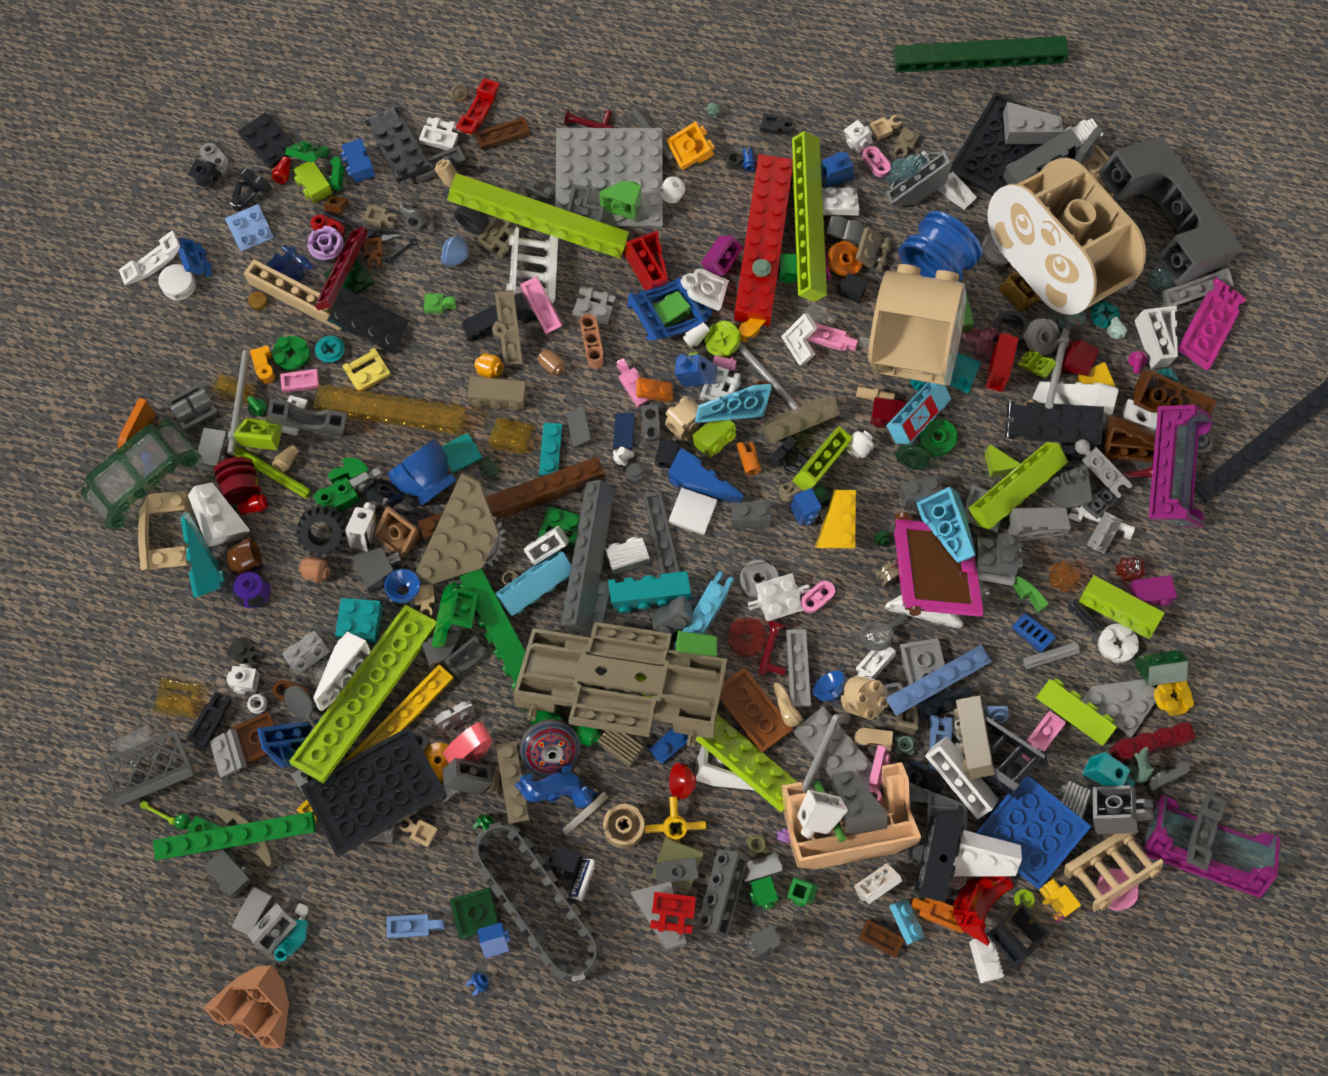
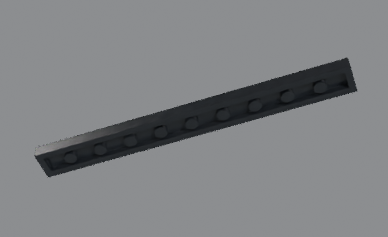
(1263, 443)

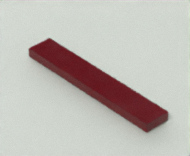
(341, 269)

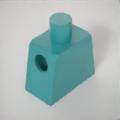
(1107, 771)

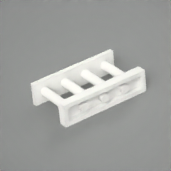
(548, 261)

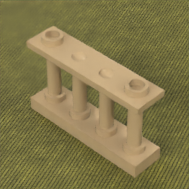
(1094, 857)

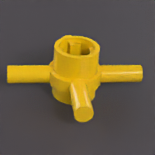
(675, 818)

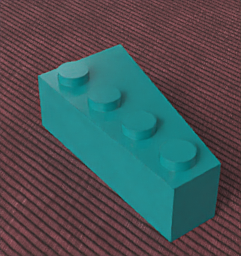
(649, 591)

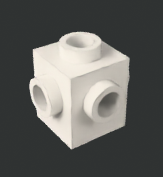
(858, 136)
(243, 679)

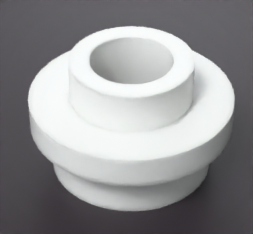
(251, 704)

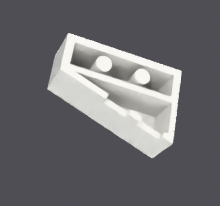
(1158, 335)
(216, 516)
(986, 856)

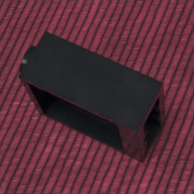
(1009, 943)

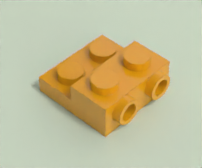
(691, 145)

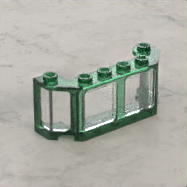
(136, 469)

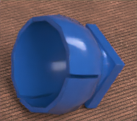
(423, 472)

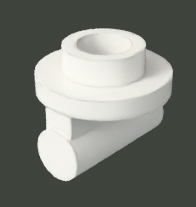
(622, 455)

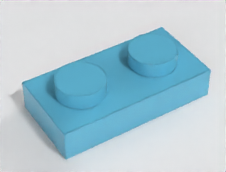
(907, 921)

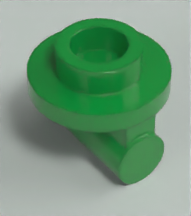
(256, 406)

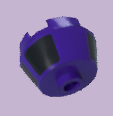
(251, 589)

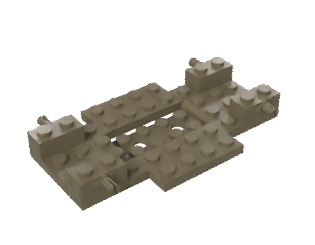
(685, 683)

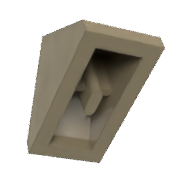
(907, 721)

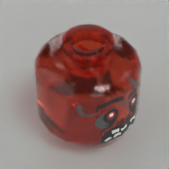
(1130, 568)

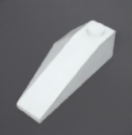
(1081, 394)
(343, 663)
(715, 773)

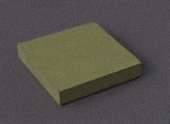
(675, 850)

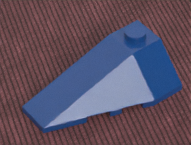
(692, 476)

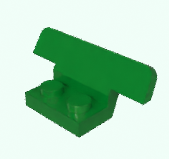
(456, 608)

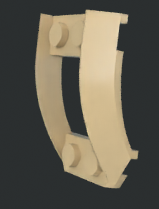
(166, 556)

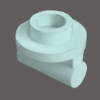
(1116, 329)

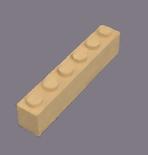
(286, 290)

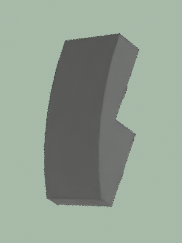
(1101, 502)

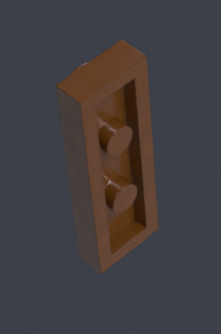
(502, 133)

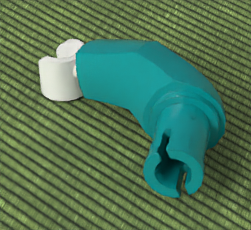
(295, 938)

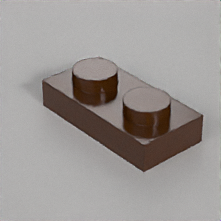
(881, 938)

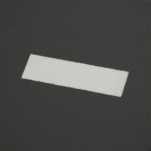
(585, 813)

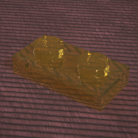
(228, 386)

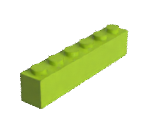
(1018, 485)

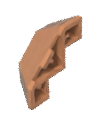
(254, 1005)

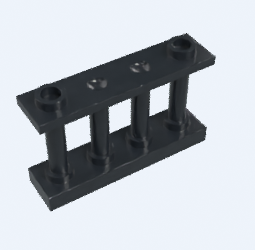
(1011, 785)

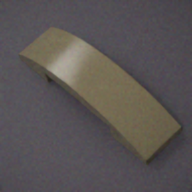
(263, 851)

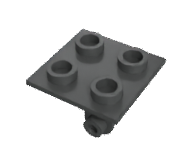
(1072, 487)

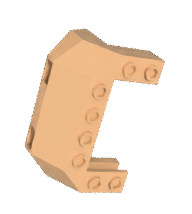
(827, 851)

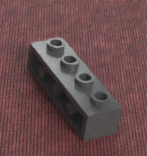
(722, 893)

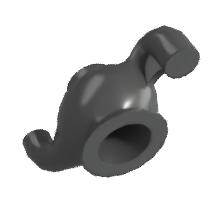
(416, 218)

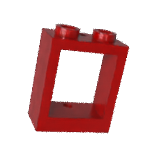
(1001, 362)

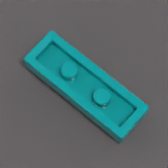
(550, 448)

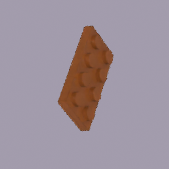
(753, 710)

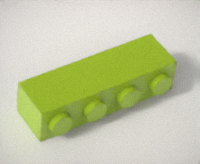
(822, 459)
(1121, 607)
(1076, 712)

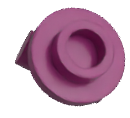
(1137, 359)

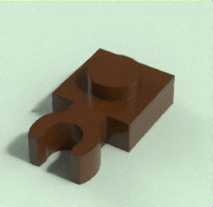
(373, 250)

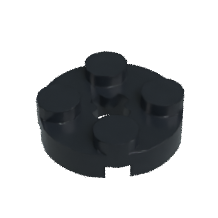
(383, 493)

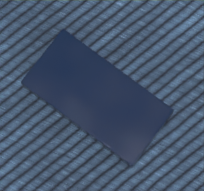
(623, 430)

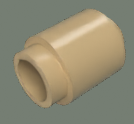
(445, 171)

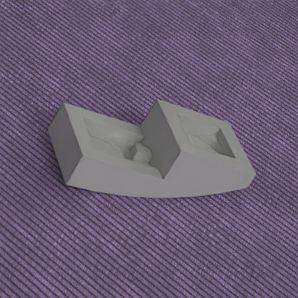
(252, 910)

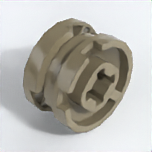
(889, 573)

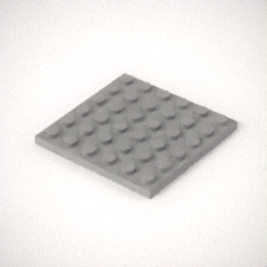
(606, 157)

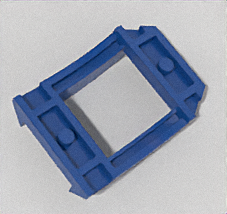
(651, 321)

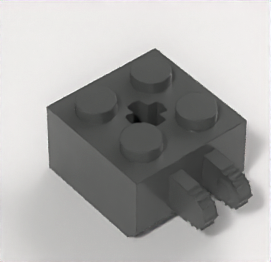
(1119, 810)

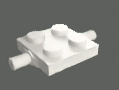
(779, 597)

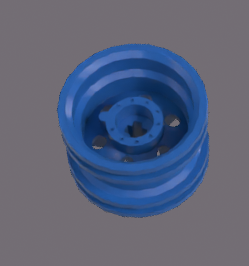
(941, 245)

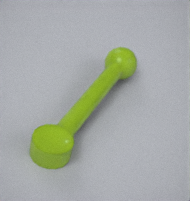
(145, 805)

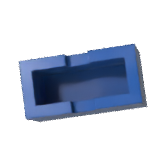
(358, 161)
(806, 507)

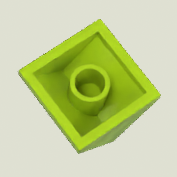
(258, 434)

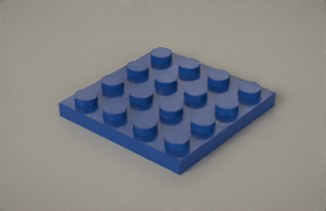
(1041, 827)

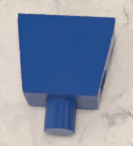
(837, 170)
(695, 370)

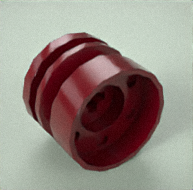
(237, 479)

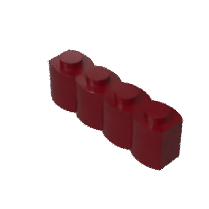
(1155, 742)

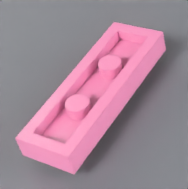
(541, 304)

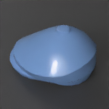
(454, 251)

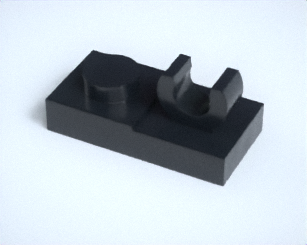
(925, 777)

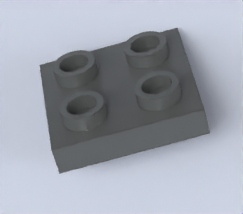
(192, 407)

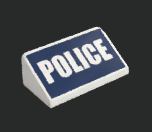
(582, 879)

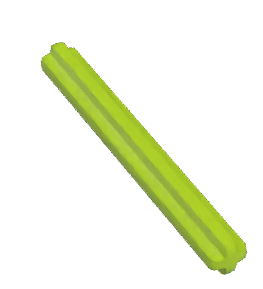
(274, 473)

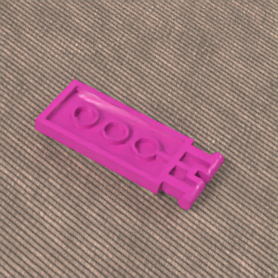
(1211, 324)

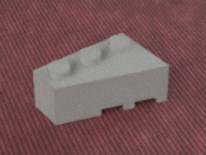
(1029, 125)

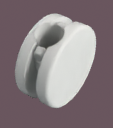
(176, 282)

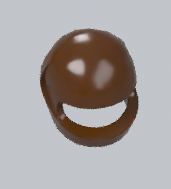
(240, 556)

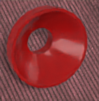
(681, 781)

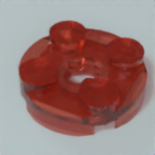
(739, 645)

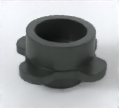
(734, 156)

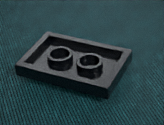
(266, 139)

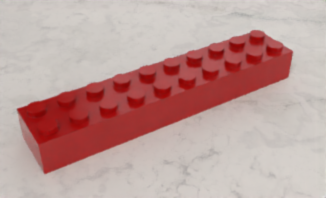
(764, 238)

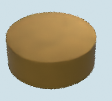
(257, 301)

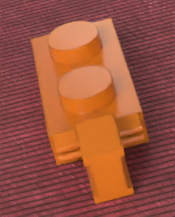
(936, 912)

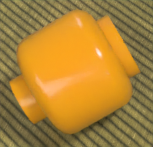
(489, 366)

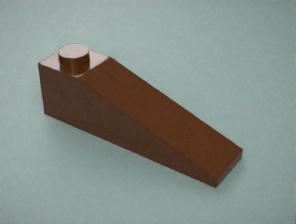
(1156, 390)

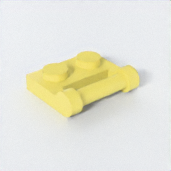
(369, 375)

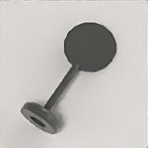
(299, 703)

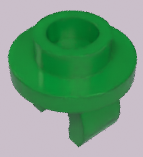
(484, 821)

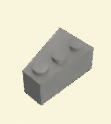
(1038, 523)
(644, 900)

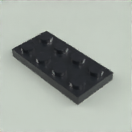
(367, 320)

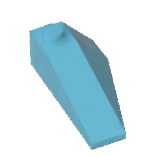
(737, 405)
(948, 521)

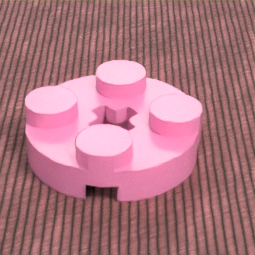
(1125, 900)

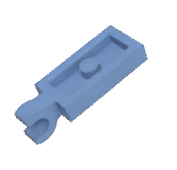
(412, 926)

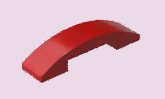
(479, 108)

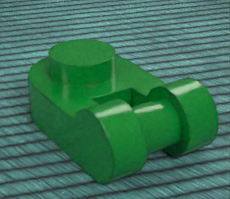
(338, 172)

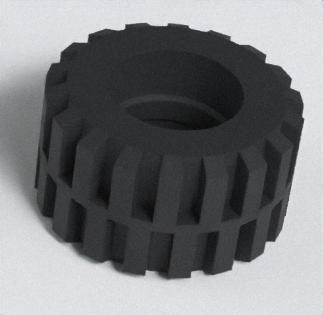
(317, 545)

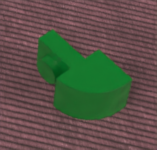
(351, 469)

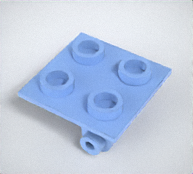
(249, 227)

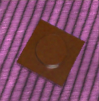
(336, 204)

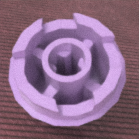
(325, 244)

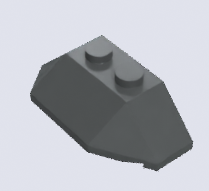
(929, 178)

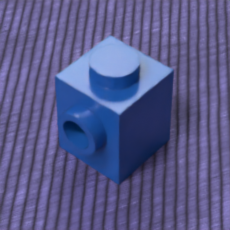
(494, 940)

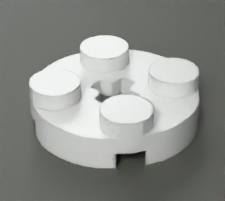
(1112, 651)

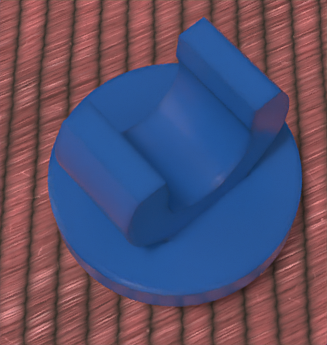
(480, 982)

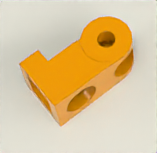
(750, 328)
(260, 360)

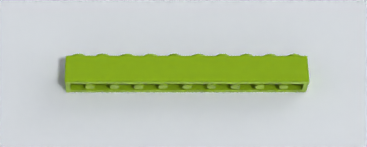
(537, 215)
(809, 217)

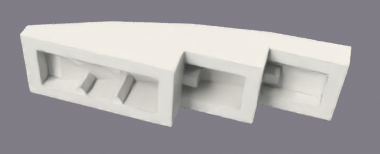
(956, 190)

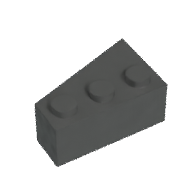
(864, 811)

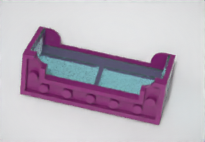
(1175, 465)
(1236, 858)

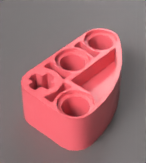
(470, 744)

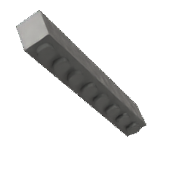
(588, 557)

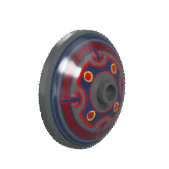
(549, 737)

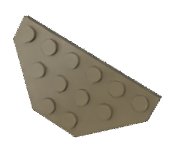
(462, 535)

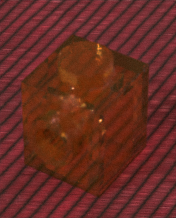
(1063, 576)

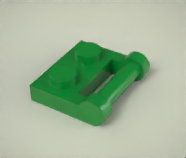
(306, 151)
(566, 520)

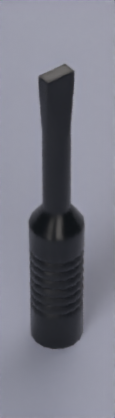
(340, 219)

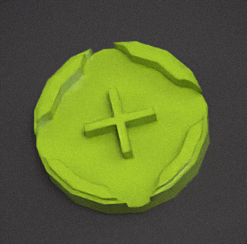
(722, 339)

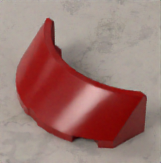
(975, 902)

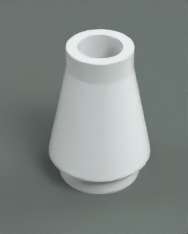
(695, 335)

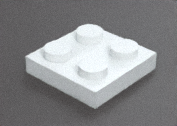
(840, 201)

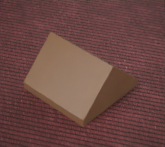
(396, 532)

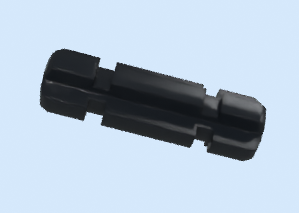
(1084, 615)

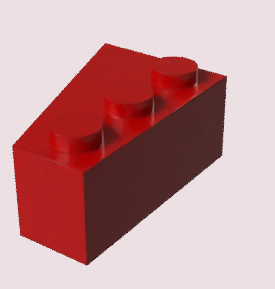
(646, 260)

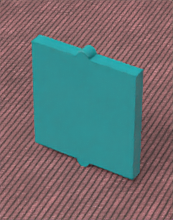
(461, 452)

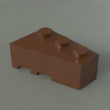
(1127, 441)

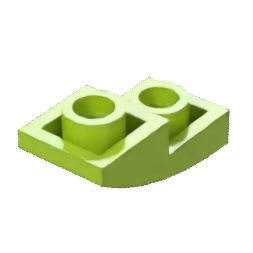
(1037, 364)

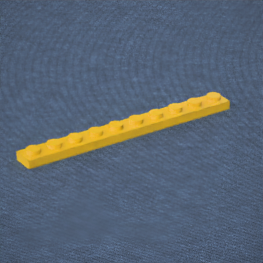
(402, 715)

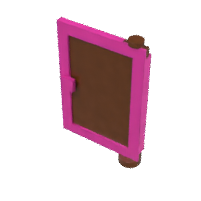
(930, 574)

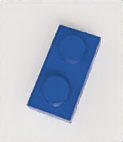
(668, 746)

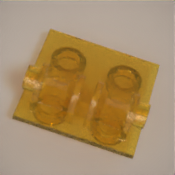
(510, 434)

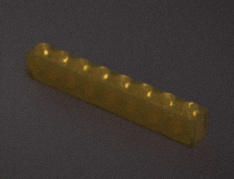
(392, 410)

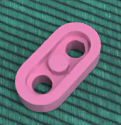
(878, 161)
(817, 597)

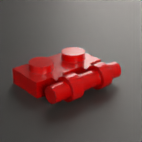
(676, 906)

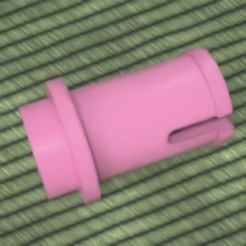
(726, 363)

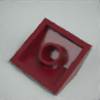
(1079, 358)

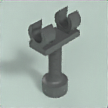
(537, 195)

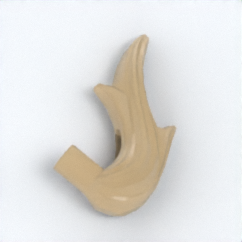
(789, 714)

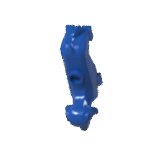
(555, 786)

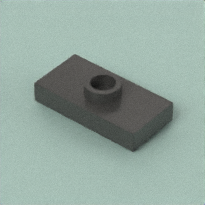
(676, 870)

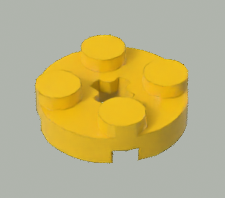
(1183, 698)

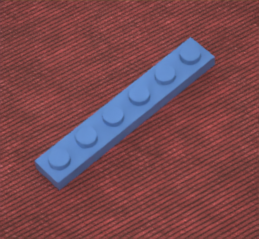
(938, 680)

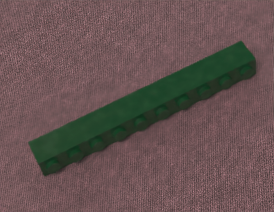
(980, 54)

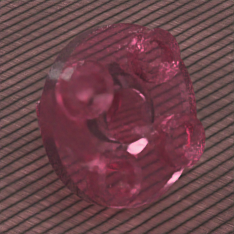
(981, 340)

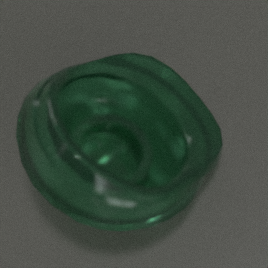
(913, 456)

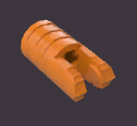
(749, 458)

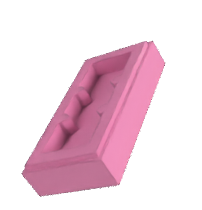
(299, 381)

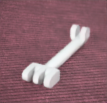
(1081, 512)

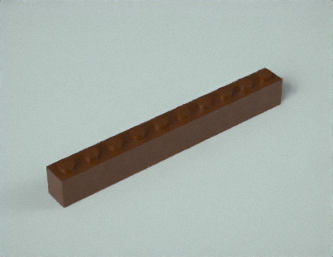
(532, 492)

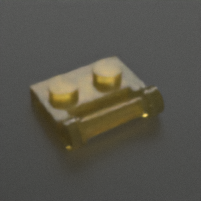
(177, 704)

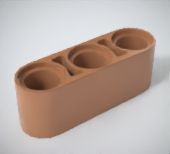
(591, 333)

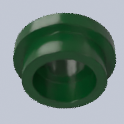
(883, 538)

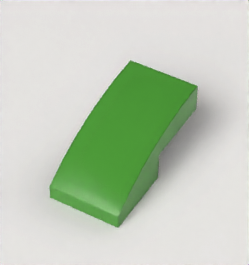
(1025, 589)

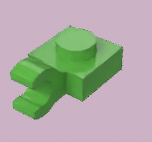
(436, 303)

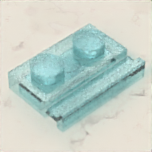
(904, 167)

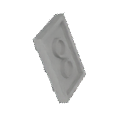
(921, 659)

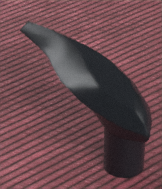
(385, 235)

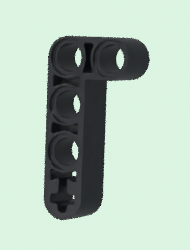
(481, 324)

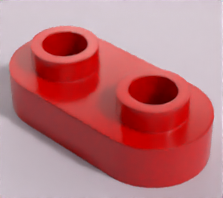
(326, 221)

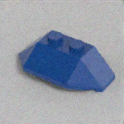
(284, 740)

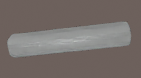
(1051, 655)

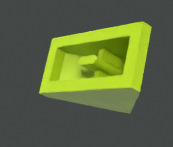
(998, 462)

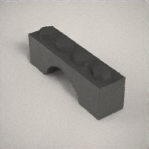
(288, 415)

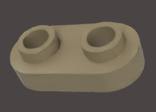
(788, 490)

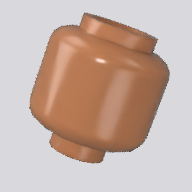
(314, 569)

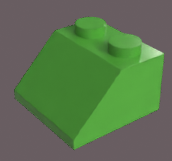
(622, 199)

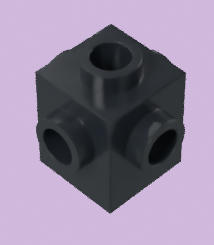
(204, 173)

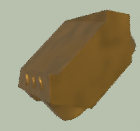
(1018, 291)

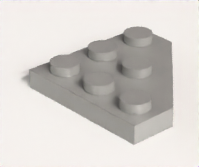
(1123, 702)

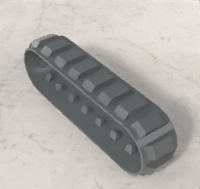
(550, 879)

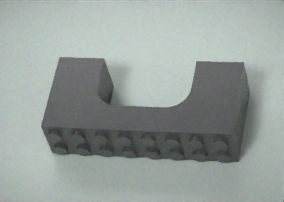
(1155, 171)

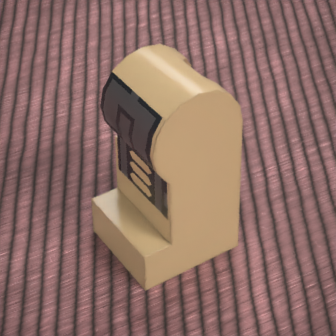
(873, 737)

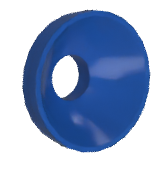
(399, 579)
(830, 686)

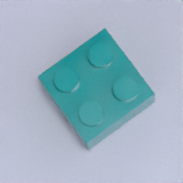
(360, 619)

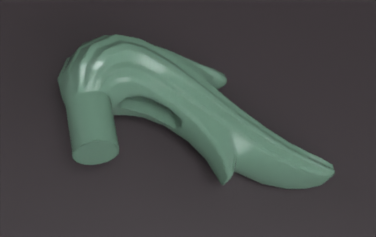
(1145, 770)

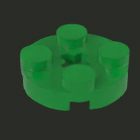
(288, 343)
(947, 441)

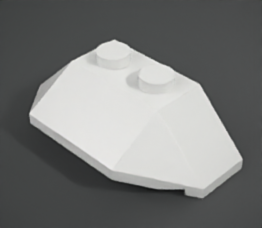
(952, 620)

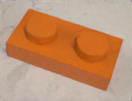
(654, 390)

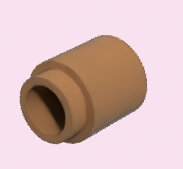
(551, 362)

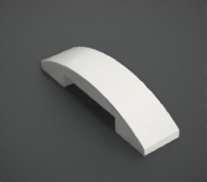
(152, 261)

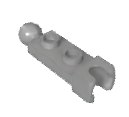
(1102, 467)

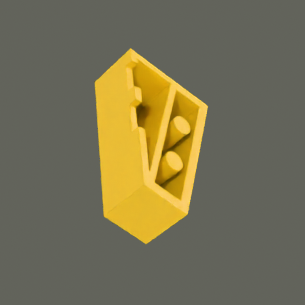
(839, 522)

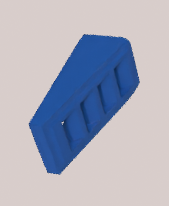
(1040, 647)

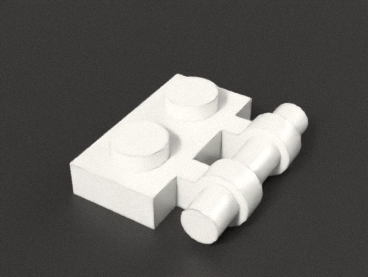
(438, 137)
(715, 390)

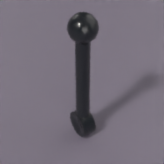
(480, 168)
(412, 242)

